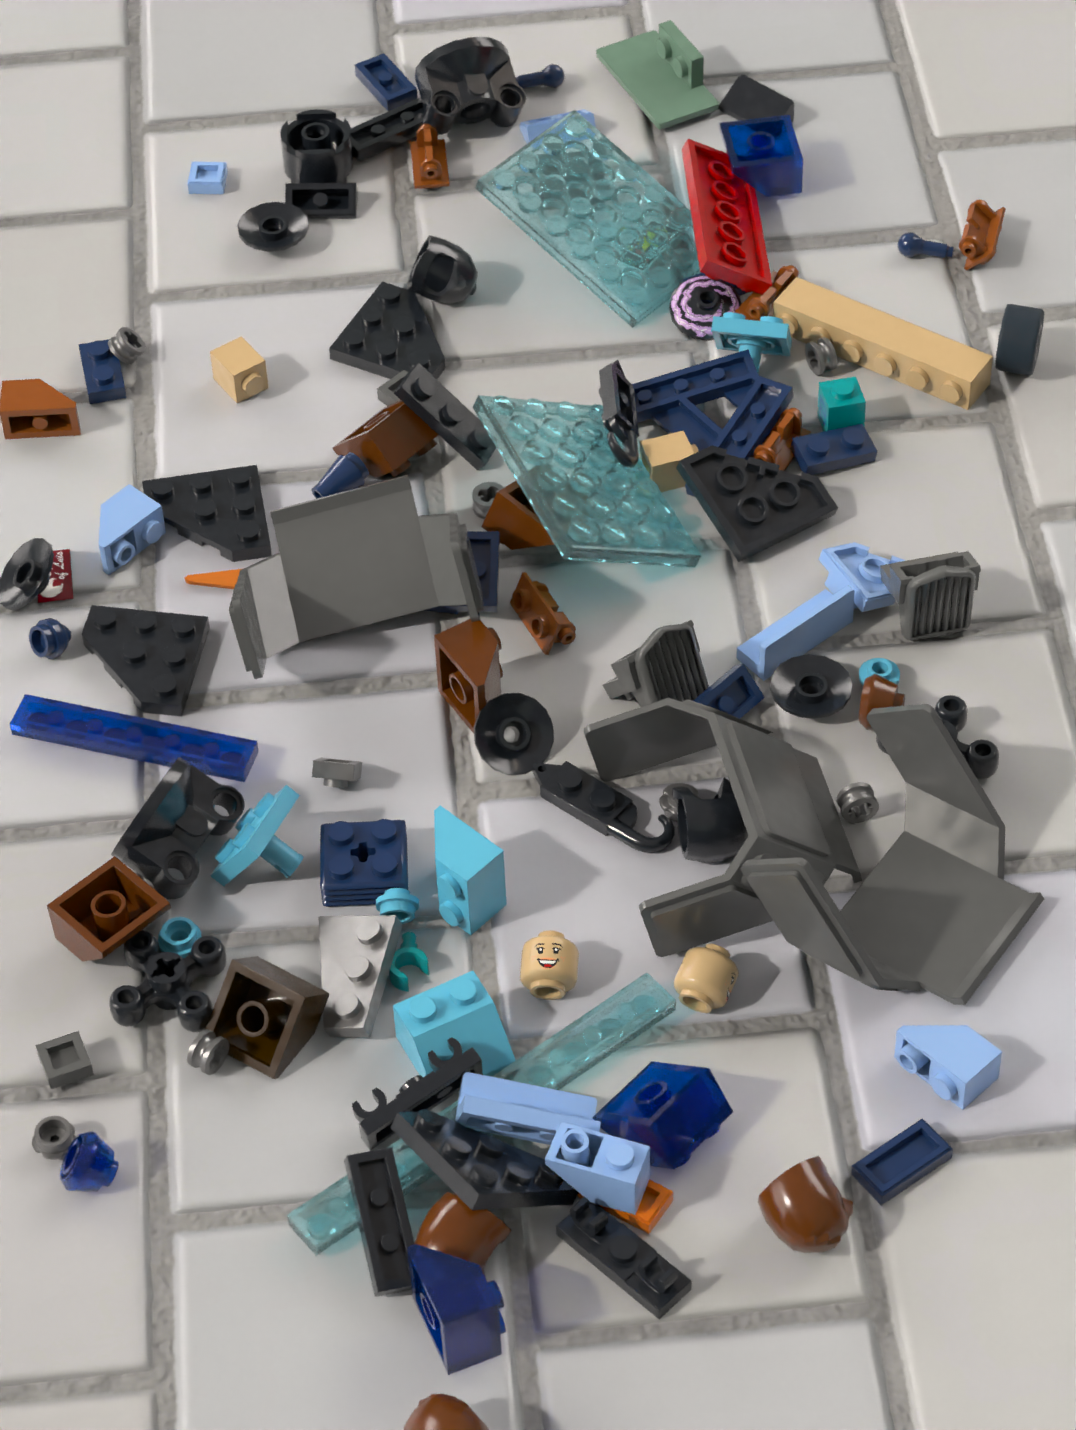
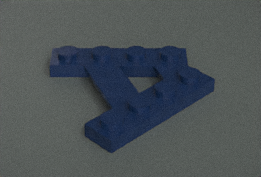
(673, 397)

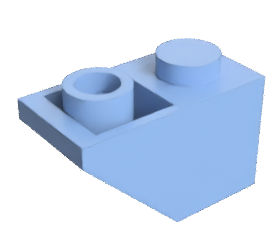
(128, 526)
(950, 1059)
(601, 1166)

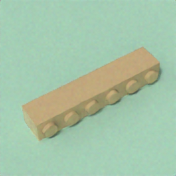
(885, 343)

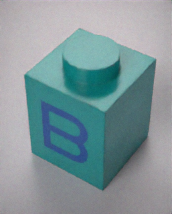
(840, 404)

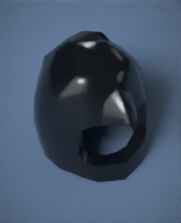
(443, 272)
(709, 827)

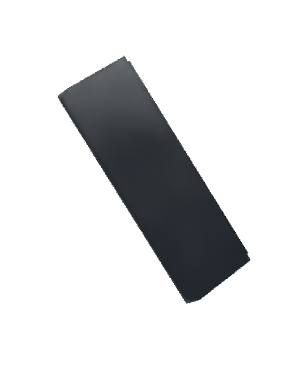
(753, 100)
(323, 199)

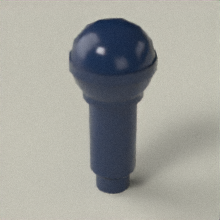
(550, 76)
(912, 245)

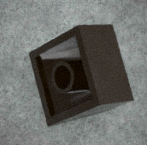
(266, 1014)

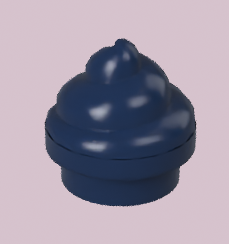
(49, 638)

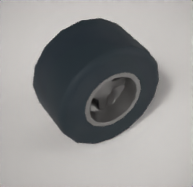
(1019, 339)

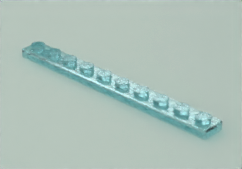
(549, 1065)

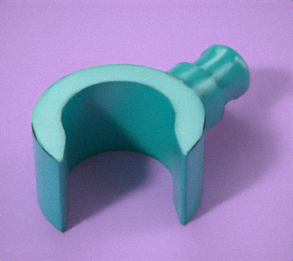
(407, 955)

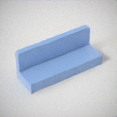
(798, 631)
(521, 1108)

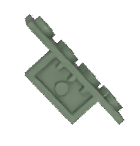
(661, 75)

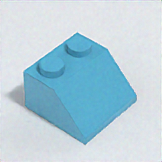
(467, 873)
(454, 1010)

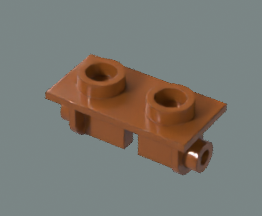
(429, 159)
(981, 233)
(762, 305)
(777, 444)
(540, 615)

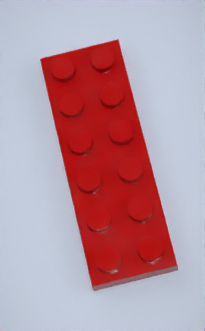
(725, 220)

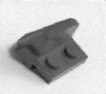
(933, 593)
(661, 668)

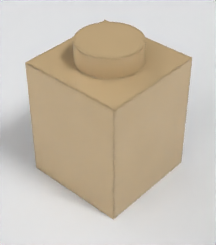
(239, 369)
(662, 456)

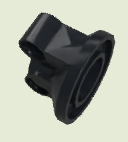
(469, 83)
(176, 825)

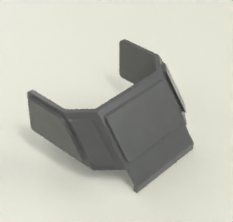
(351, 566)
(777, 794)
(935, 901)

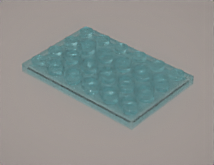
(597, 216)
(578, 486)

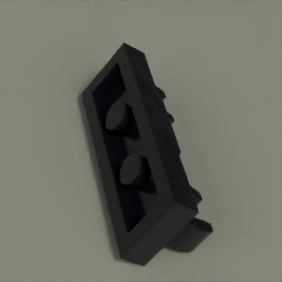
(417, 1093)
(623, 1257)

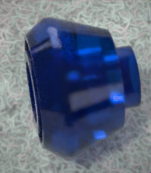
(88, 1164)

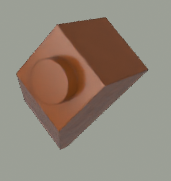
(36, 410)

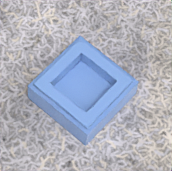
(207, 178)

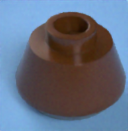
(878, 693)

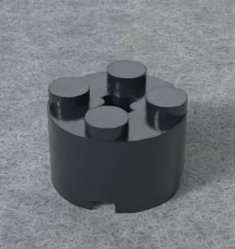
(317, 148)

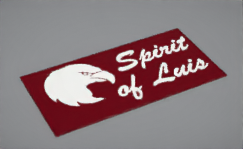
(60, 582)

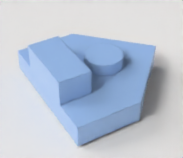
(859, 569)

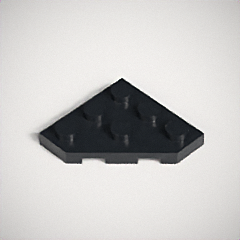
(389, 336)
(753, 499)
(216, 510)
(148, 653)
(480, 1167)

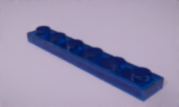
(133, 737)

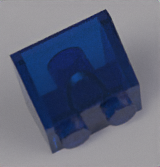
(765, 154)
(668, 1110)
(456, 1307)

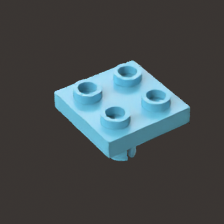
(759, 337)
(258, 839)

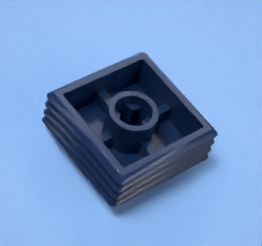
(362, 860)

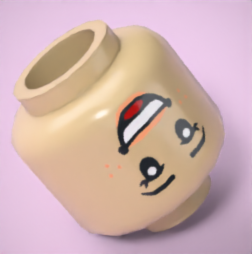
(549, 965)
(706, 978)

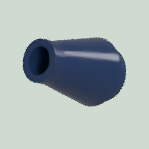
(344, 474)

